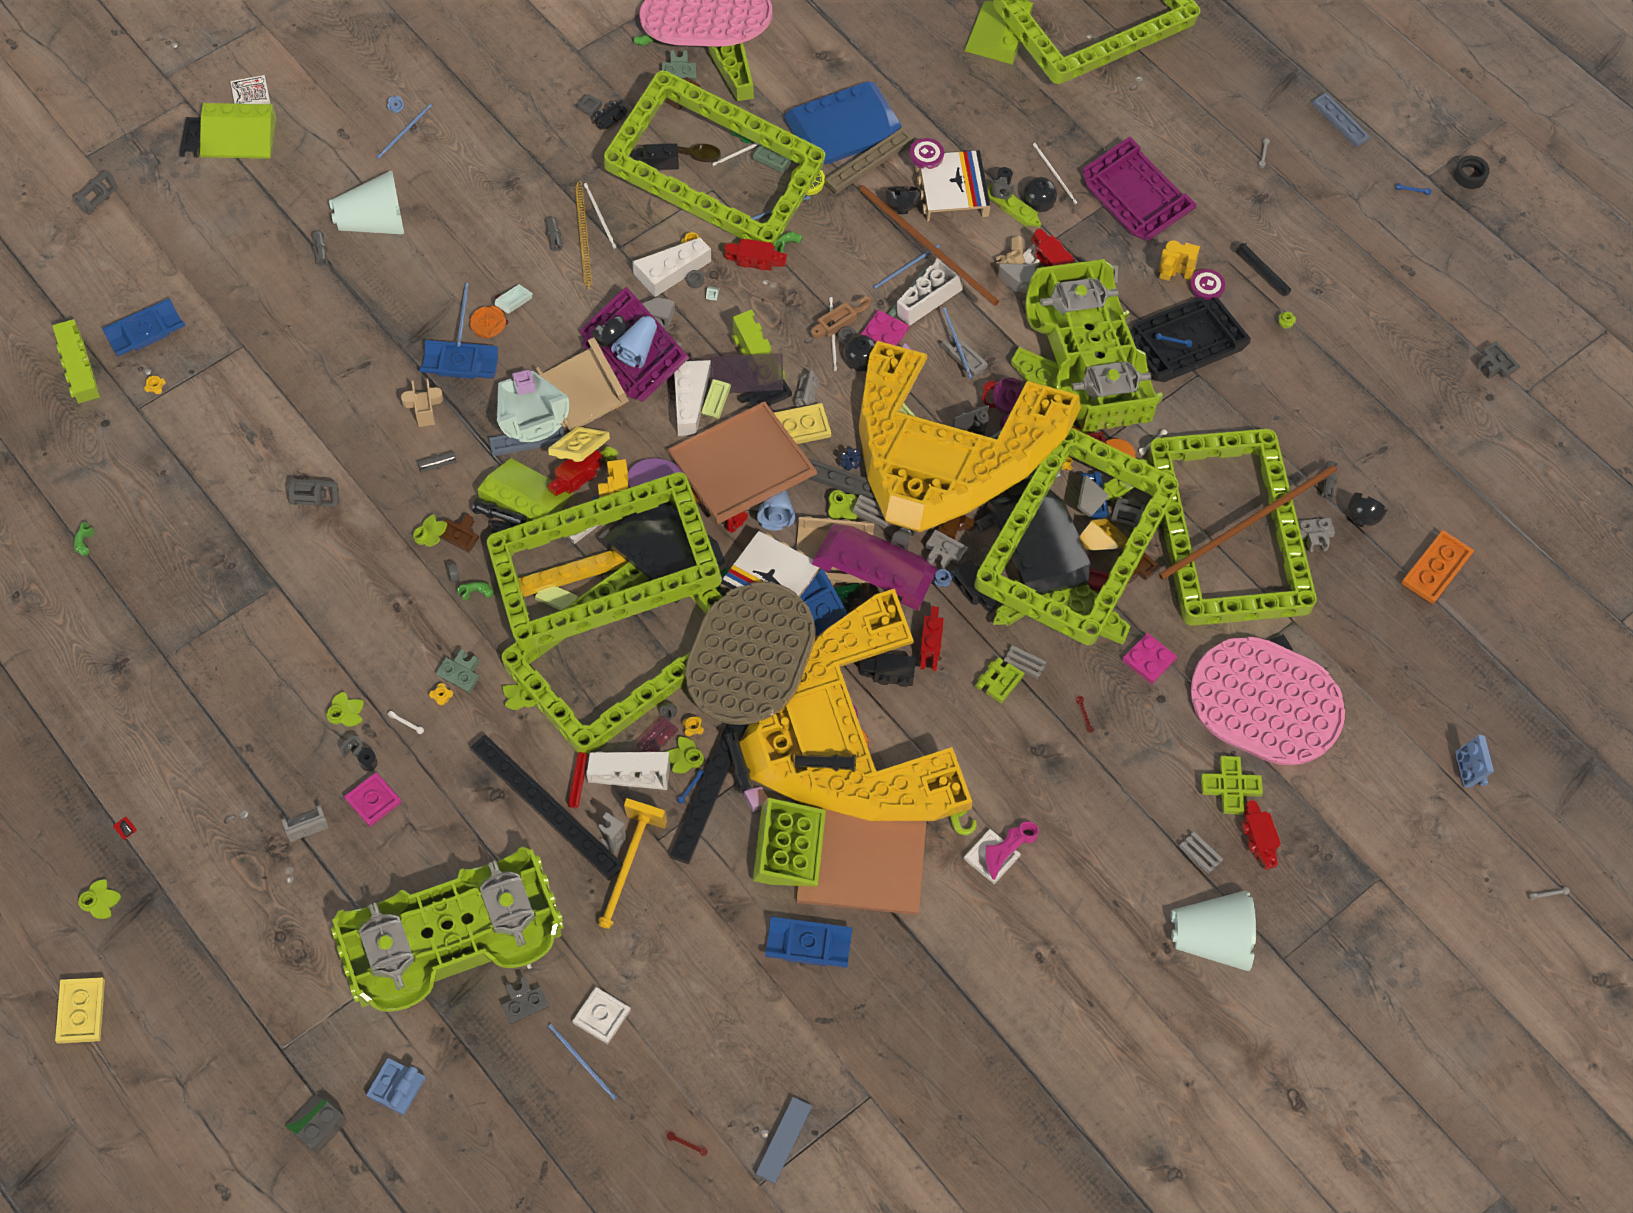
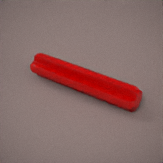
(577, 781)

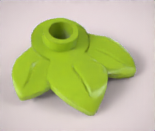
(842, 508)
(429, 531)
(517, 697)
(347, 709)
(681, 756)
(102, 900)

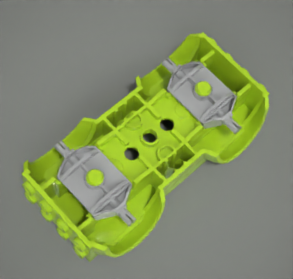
(1109, 389)
(397, 967)

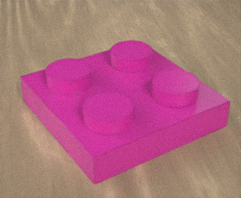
(886, 329)
(1149, 658)
(373, 799)

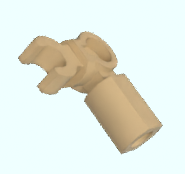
(1016, 254)

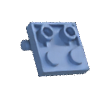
(1474, 762)
(396, 1086)

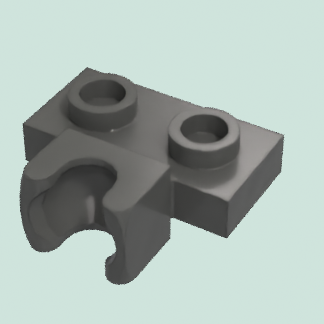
(1497, 360)
(524, 1002)

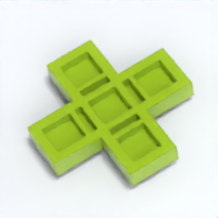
(1231, 785)

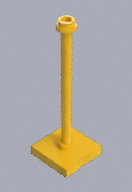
(645, 815)

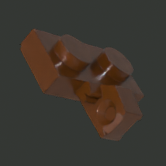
(957, 524)
(461, 533)

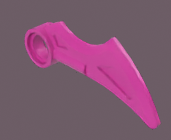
(1000, 852)

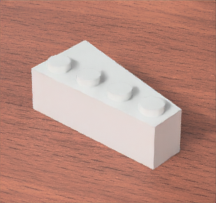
(671, 266)
(929, 292)
(690, 390)
(630, 769)

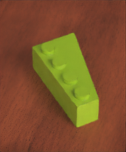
(734, 68)
(748, 336)
(75, 361)

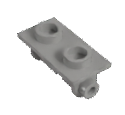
(809, 384)

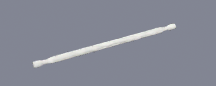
(735, 154)
(1055, 174)
(600, 216)
(833, 338)

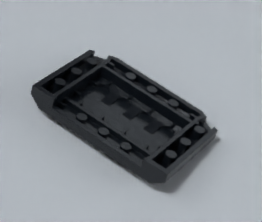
(1204, 322)
(654, 542)
(1050, 551)

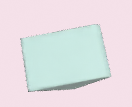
(712, 293)

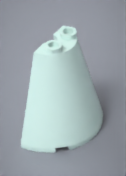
(369, 207)
(533, 414)
(1218, 929)

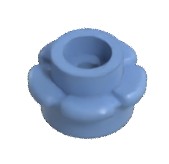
(400, 104)
(942, 573)

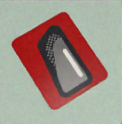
(124, 828)

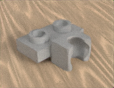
(1317, 532)
(945, 549)

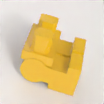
(1178, 259)
(617, 478)

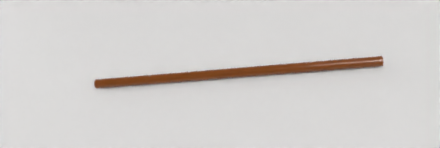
(938, 253)
(1247, 522)

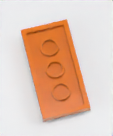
(1437, 567)

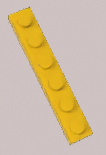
(571, 572)

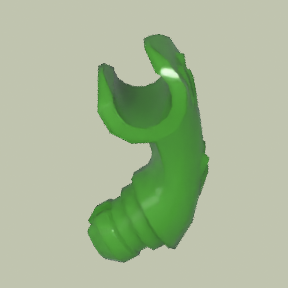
(643, 40)
(788, 237)
(83, 532)
(481, 587)

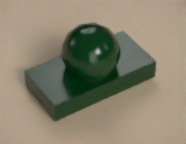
(847, 593)

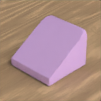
(524, 382)
(755, 798)

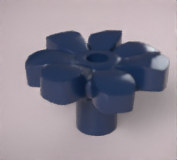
(850, 458)

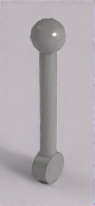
(1262, 163)
(1565, 891)

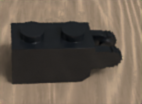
(658, 156)
(964, 578)
(890, 669)

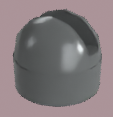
(665, 709)

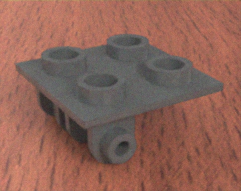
(973, 420)

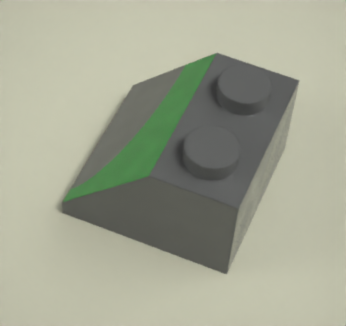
(316, 1123)

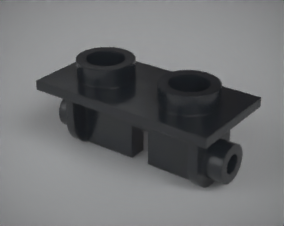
(614, 110)

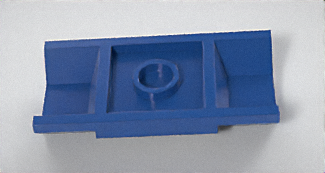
(143, 328)
(460, 362)
(823, 602)
(808, 942)

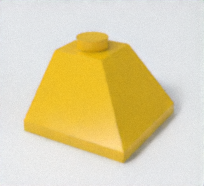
(1102, 535)

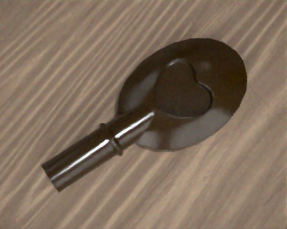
(702, 152)

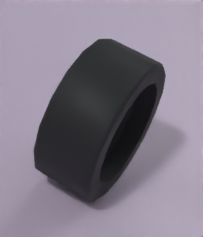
(1473, 162)

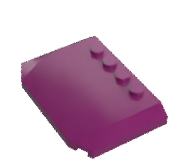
(1136, 191)
(663, 356)
(876, 563)

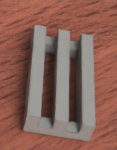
(872, 507)
(1026, 659)
(1209, 858)

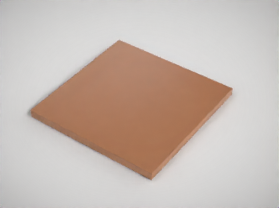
(741, 462)
(869, 865)

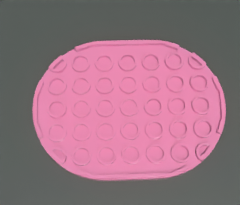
(705, 21)
(1267, 701)

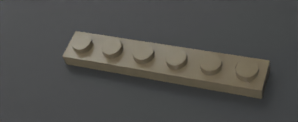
(869, 160)

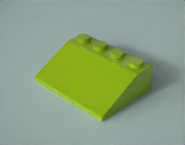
(993, 36)
(237, 130)
(521, 491)
(789, 844)

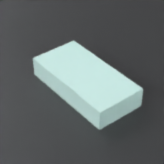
(513, 298)

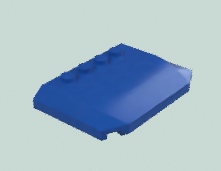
(844, 121)

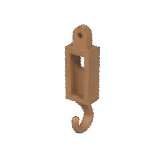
(841, 316)

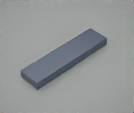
(1341, 120)
(504, 445)
(783, 1140)

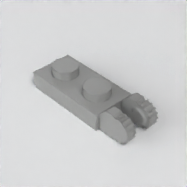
(974, 361)

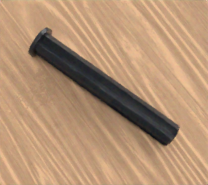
(1263, 269)

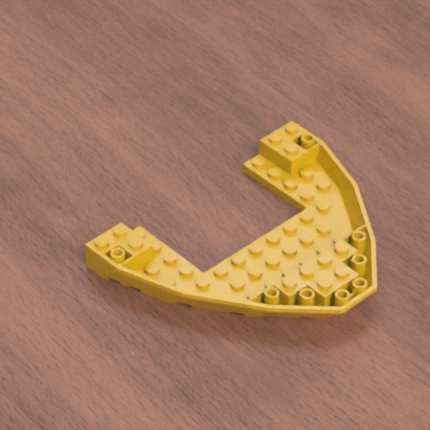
(939, 472)
(825, 723)

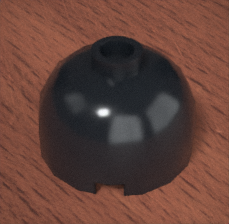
(1040, 194)
(902, 198)
(610, 332)
(857, 352)
(1365, 510)

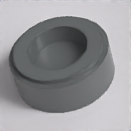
(695, 279)
(845, 334)
(453, 572)

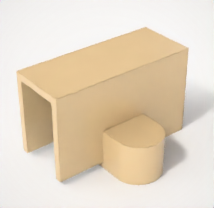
(423, 403)

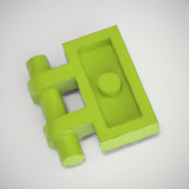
(1005, 682)

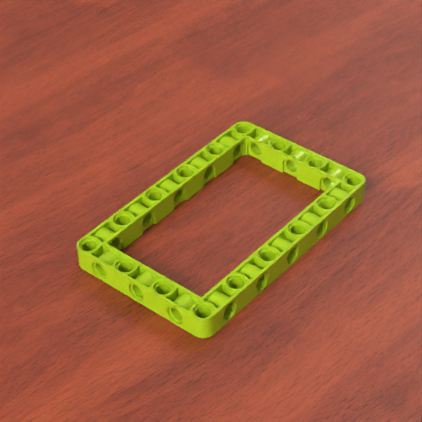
(1063, 69)
(735, 120)
(1176, 533)
(616, 605)
(1039, 607)
(629, 709)

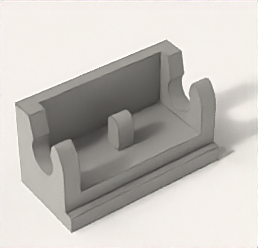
(305, 824)
(615, 833)

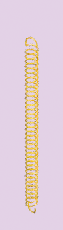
(583, 235)

